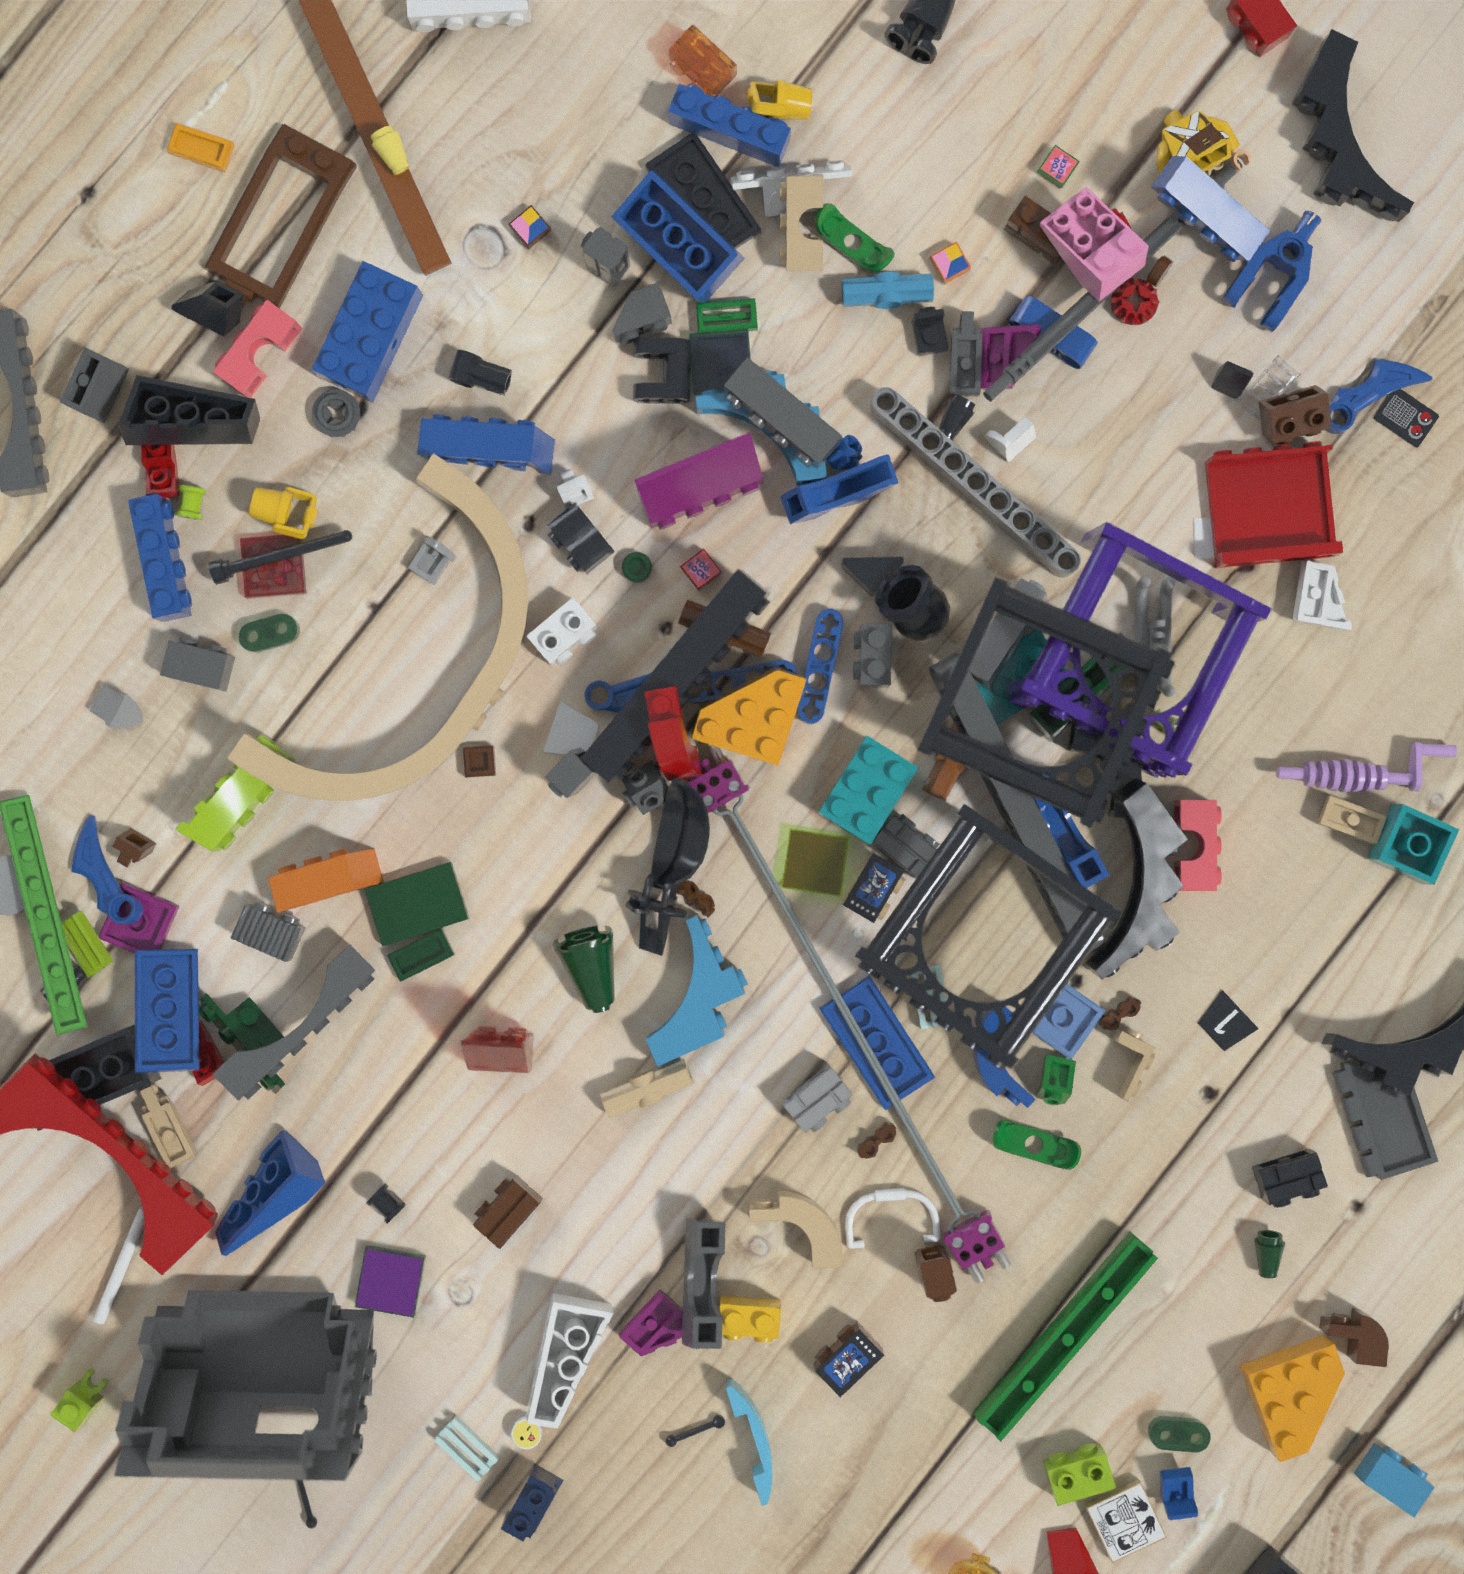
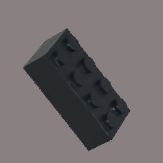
(104, 1067)

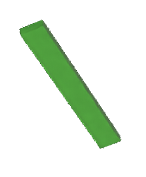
(42, 915)

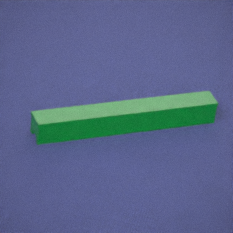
(1065, 1336)

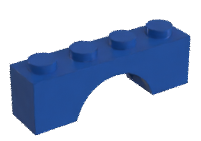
(1077, 852)

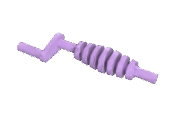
(1358, 776)

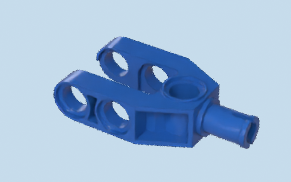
(1296, 269)

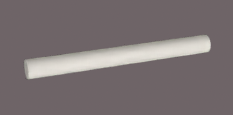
(120, 1268)

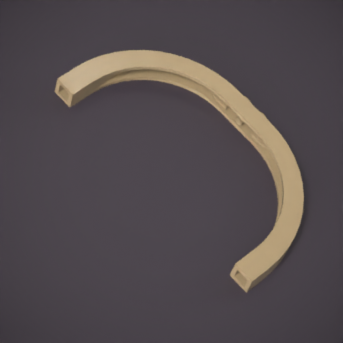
(490, 524)

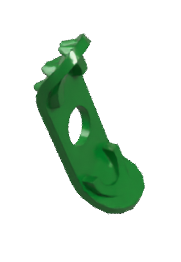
(835, 227)
(1055, 1150)

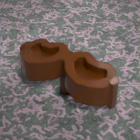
(701, 901)
(1128, 1008)
(871, 1144)

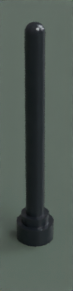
(223, 570)

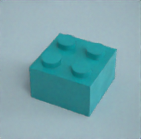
(1413, 844)

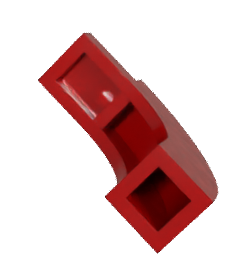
(669, 737)

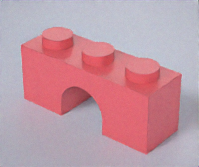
(267, 326)
(1200, 819)

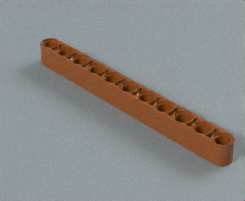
(368, 119)

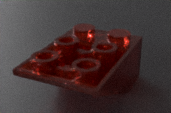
(498, 1051)

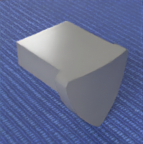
(431, 560)
(116, 709)

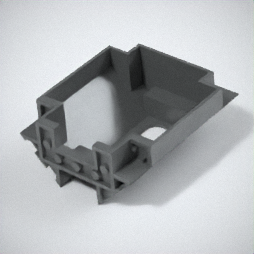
(228, 1357)

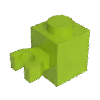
(79, 1402)

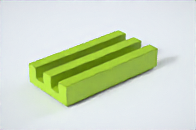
(83, 947)

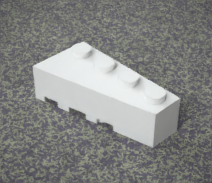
(567, 1344)

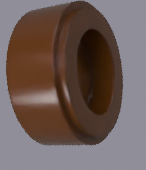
(1159, 270)

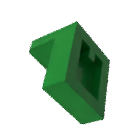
(1056, 1080)

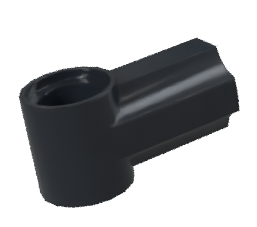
(472, 371)

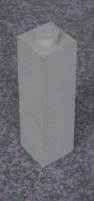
(1002, 640)

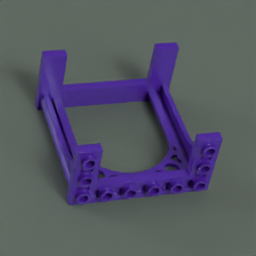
(1042, 679)

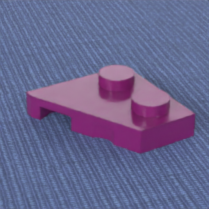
(1001, 347)
(654, 1325)

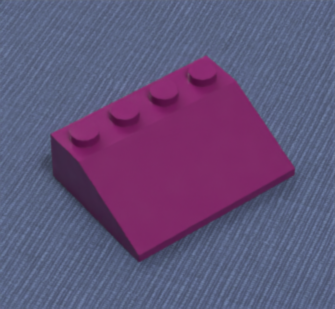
(700, 481)

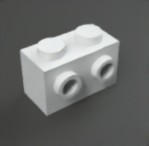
(563, 632)

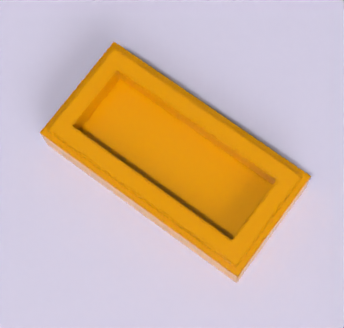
(200, 147)

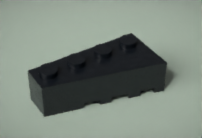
(186, 415)

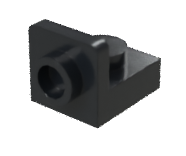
(929, 331)

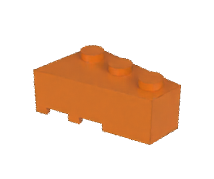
(324, 879)

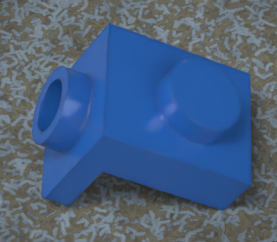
(1178, 1493)

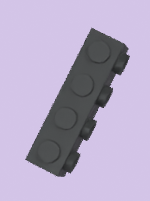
(781, 413)

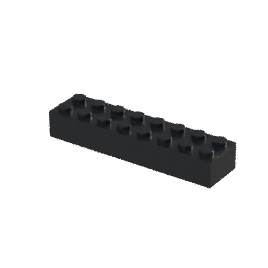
(682, 667)

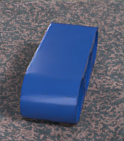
(1072, 349)

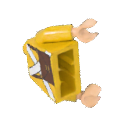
(1201, 139)

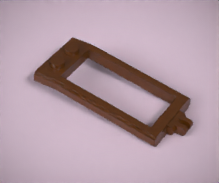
(311, 158)

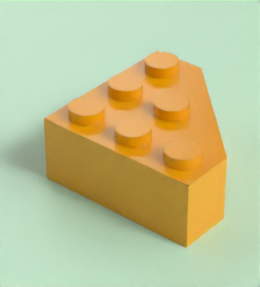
(752, 716)
(1293, 1393)

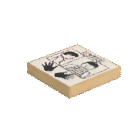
(1125, 1521)

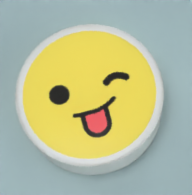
(526, 1435)

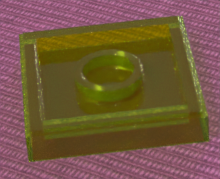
(815, 862)

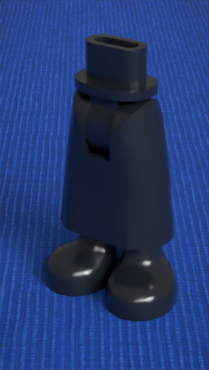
(934, 18)

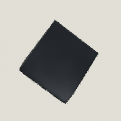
(1231, 379)

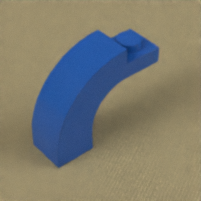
(991, 1075)

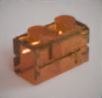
(702, 62)

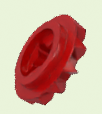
(1124, 309)

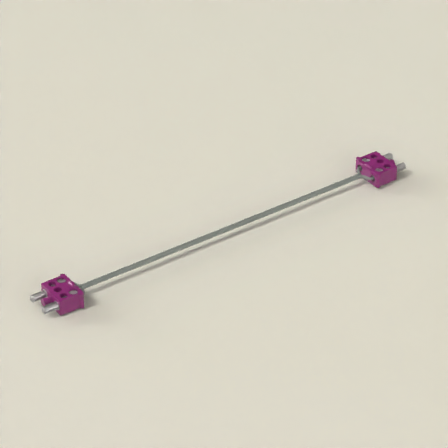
(969, 1232)

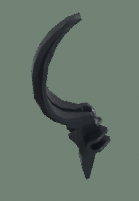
(676, 857)

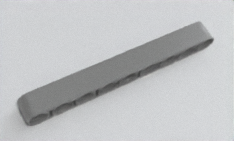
(969, 468)

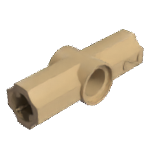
(646, 1088)

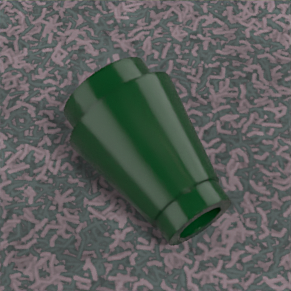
(1269, 1251)

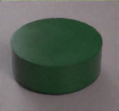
(637, 567)

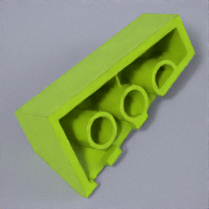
(230, 807)

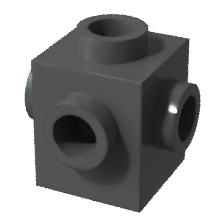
(645, 788)

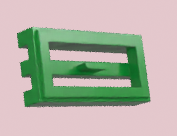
(722, 305)

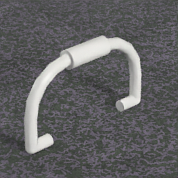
(891, 1195)

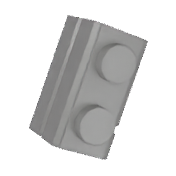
(818, 1099)

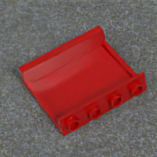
(1271, 505)

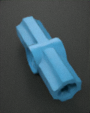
(887, 290)

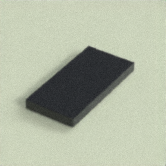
(703, 185)

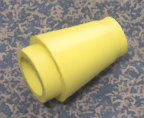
(390, 148)

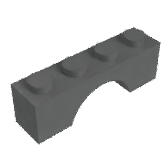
(701, 1311)

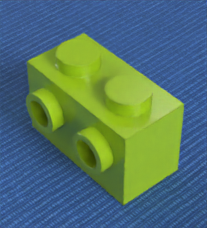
(1079, 1473)

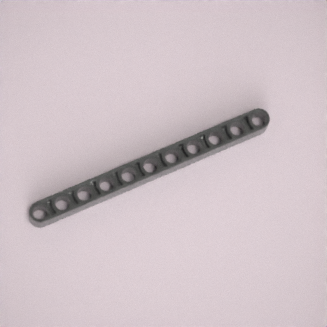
(1015, 807)

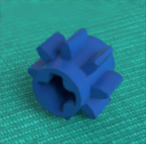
(846, 454)

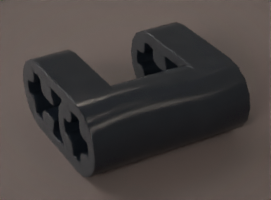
(676, 370)

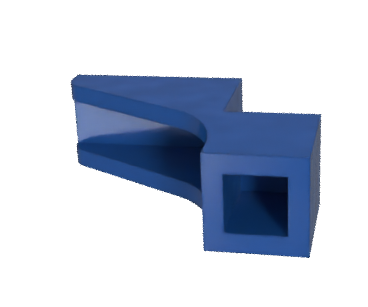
(838, 491)

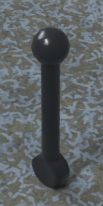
(718, 1422)
(311, 1521)

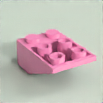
(1095, 243)

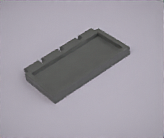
(1387, 1125)

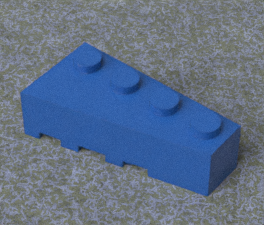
(486, 443)

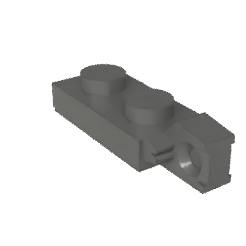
(966, 358)

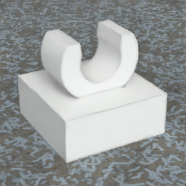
(574, 489)

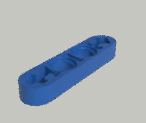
(817, 666)
(738, 677)

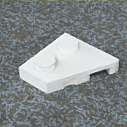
(1319, 597)

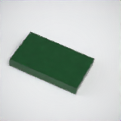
(416, 904)

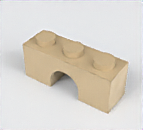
(800, 194)

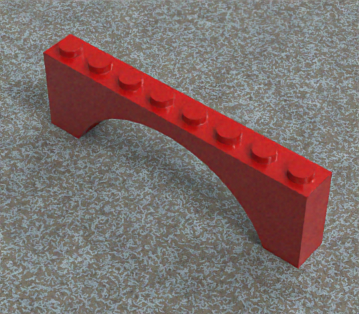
(172, 1211)

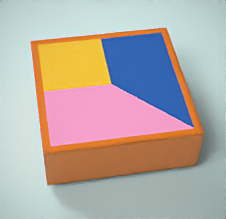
(950, 262)

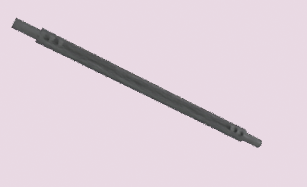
(1086, 305)

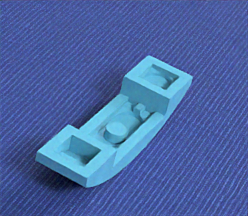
(741, 1405)

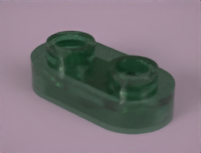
(268, 633)
(1180, 1434)

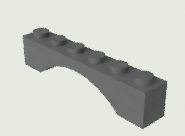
(22, 460)
(247, 1067)

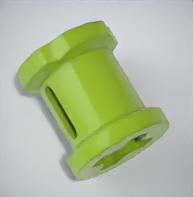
(190, 502)

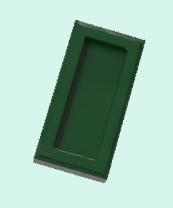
(421, 954)

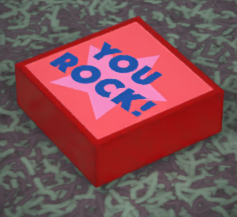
(701, 569)

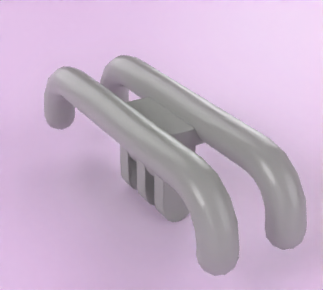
(1157, 632)

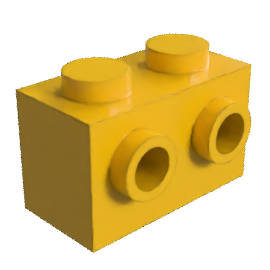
(750, 1318)

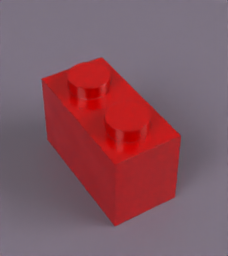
(1261, 22)

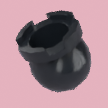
(913, 604)

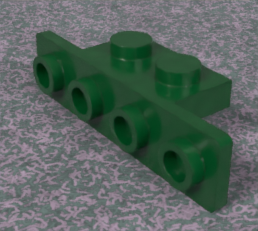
(245, 1029)

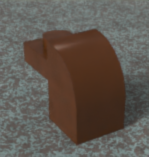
(1366, 1337)

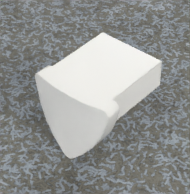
(1014, 440)

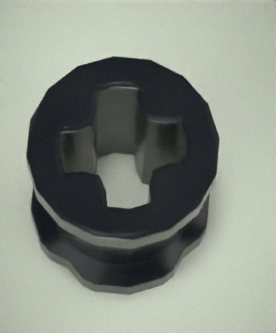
(386, 1203)

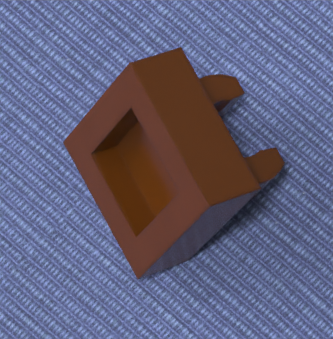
(133, 847)

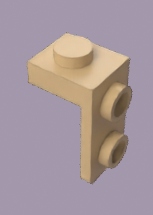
(1142, 1061)

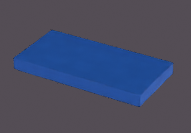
(166, 1010)
(886, 1038)

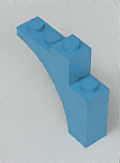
(715, 403)
(710, 986)

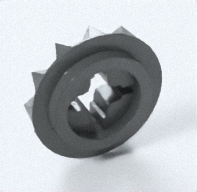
(336, 399)

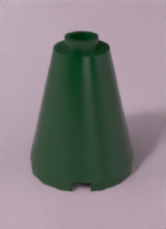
(590, 965)

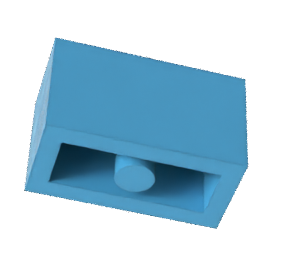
(1394, 1480)

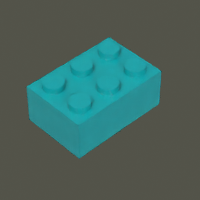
(867, 790)

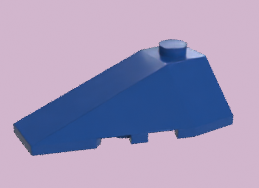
(279, 1187)

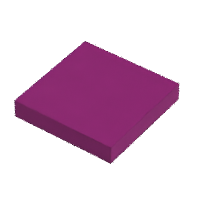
(149, 930)

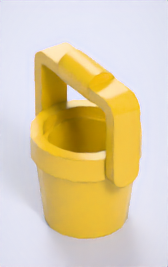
(787, 100)
(274, 508)

